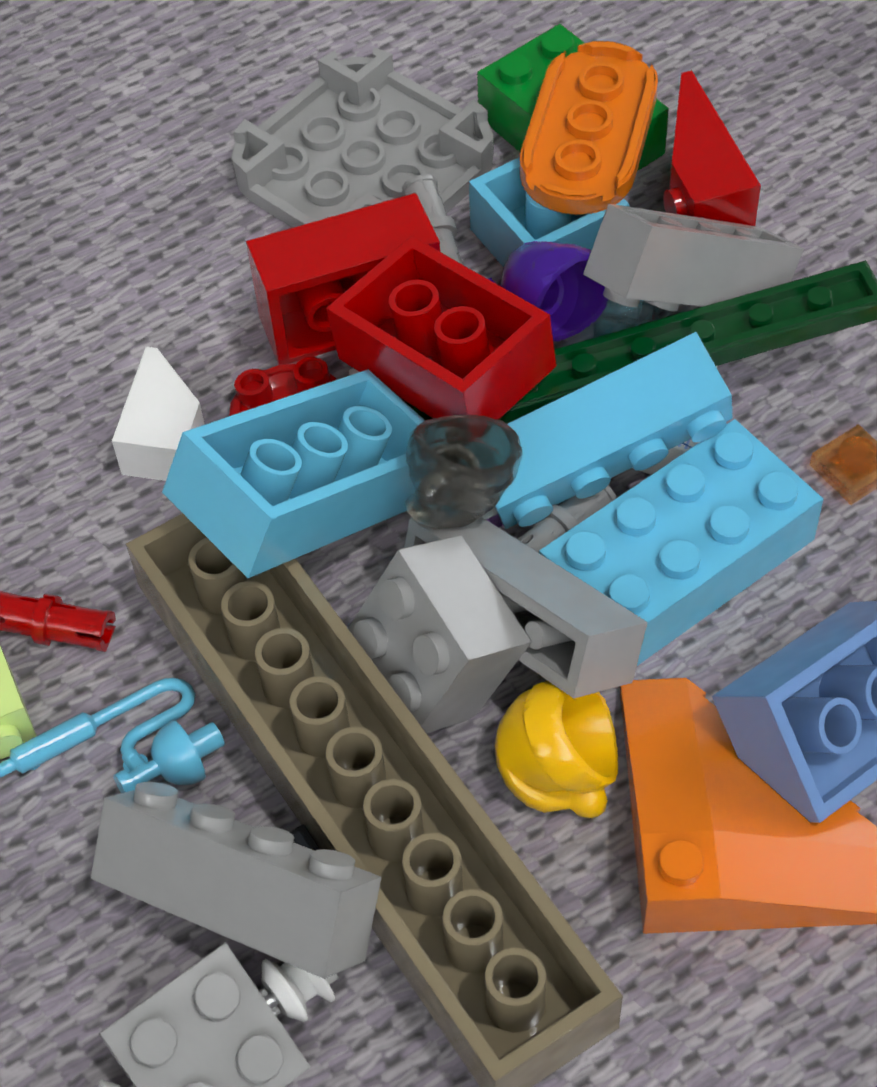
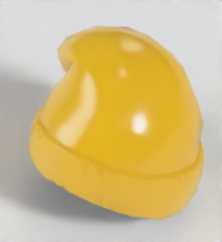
(558, 750)

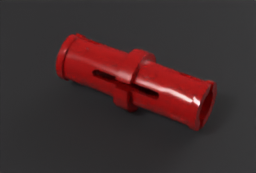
(52, 620)

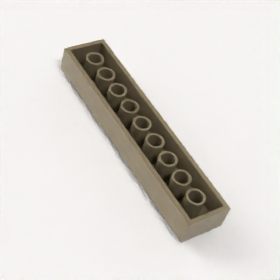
(369, 782)

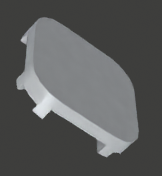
(357, 142)

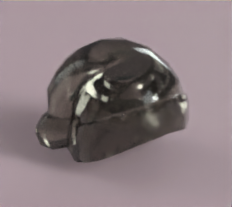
(460, 468)

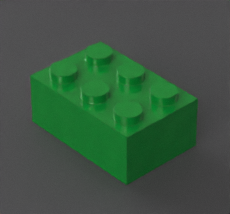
(513, 84)

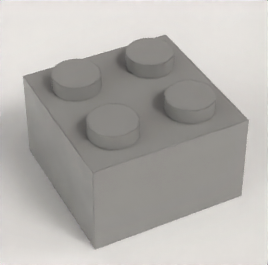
(439, 632)

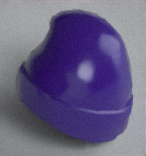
(554, 281)

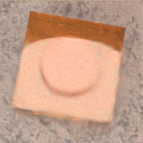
(849, 464)

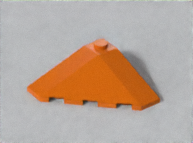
(720, 841)

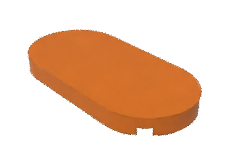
(588, 128)

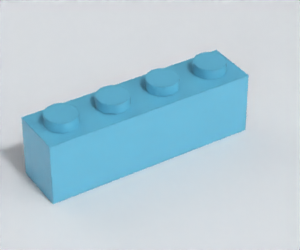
(613, 427)

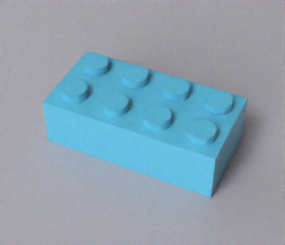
(296, 471)
(692, 534)

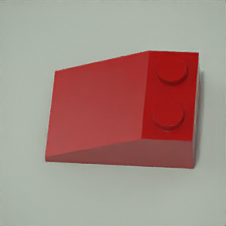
(707, 166)

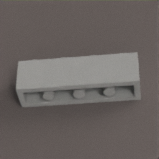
(684, 259)
(575, 631)
(237, 878)

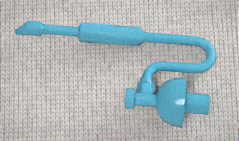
(172, 752)

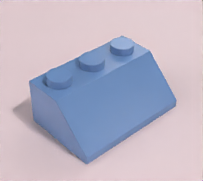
(811, 713)

